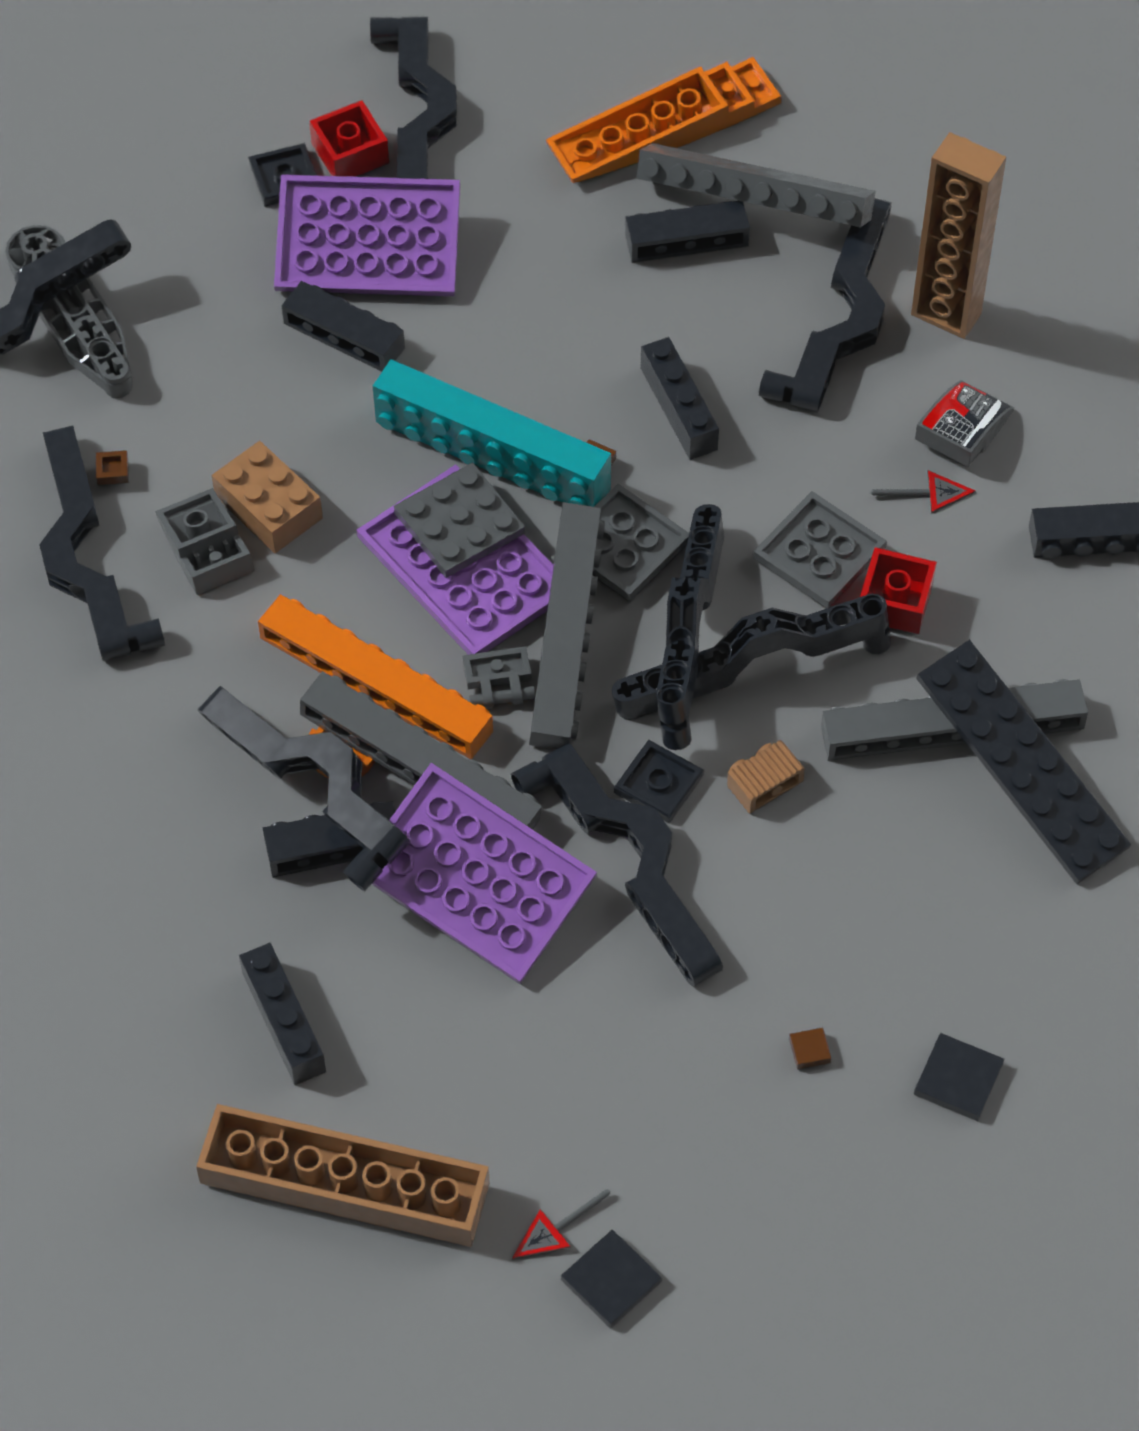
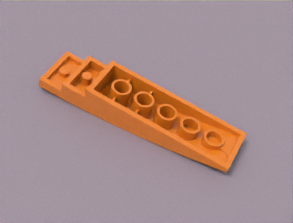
(666, 116)

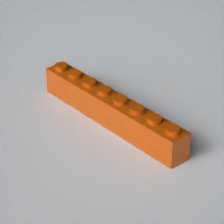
(369, 670)

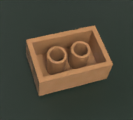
(267, 496)

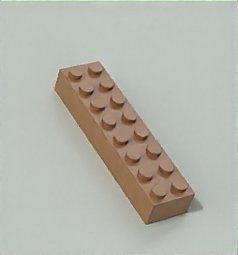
(957, 234)
(343, 1175)

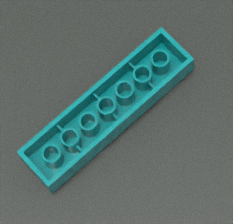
(491, 436)

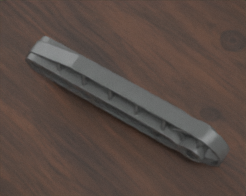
(101, 356)

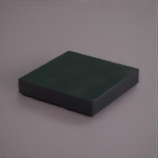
(271, 165)
(659, 780)
(959, 1076)
(611, 1278)

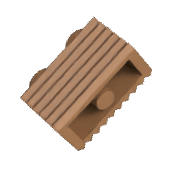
(764, 775)

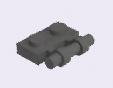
(498, 668)

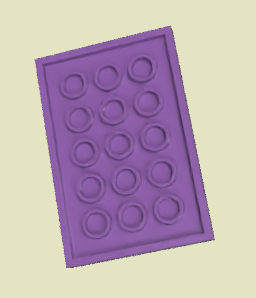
(368, 235)
(480, 601)
(481, 874)

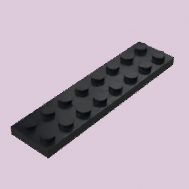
(1023, 761)

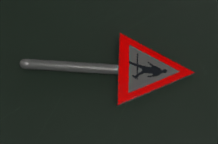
(941, 491)
(544, 1236)

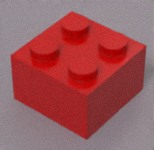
(349, 141)
(904, 584)

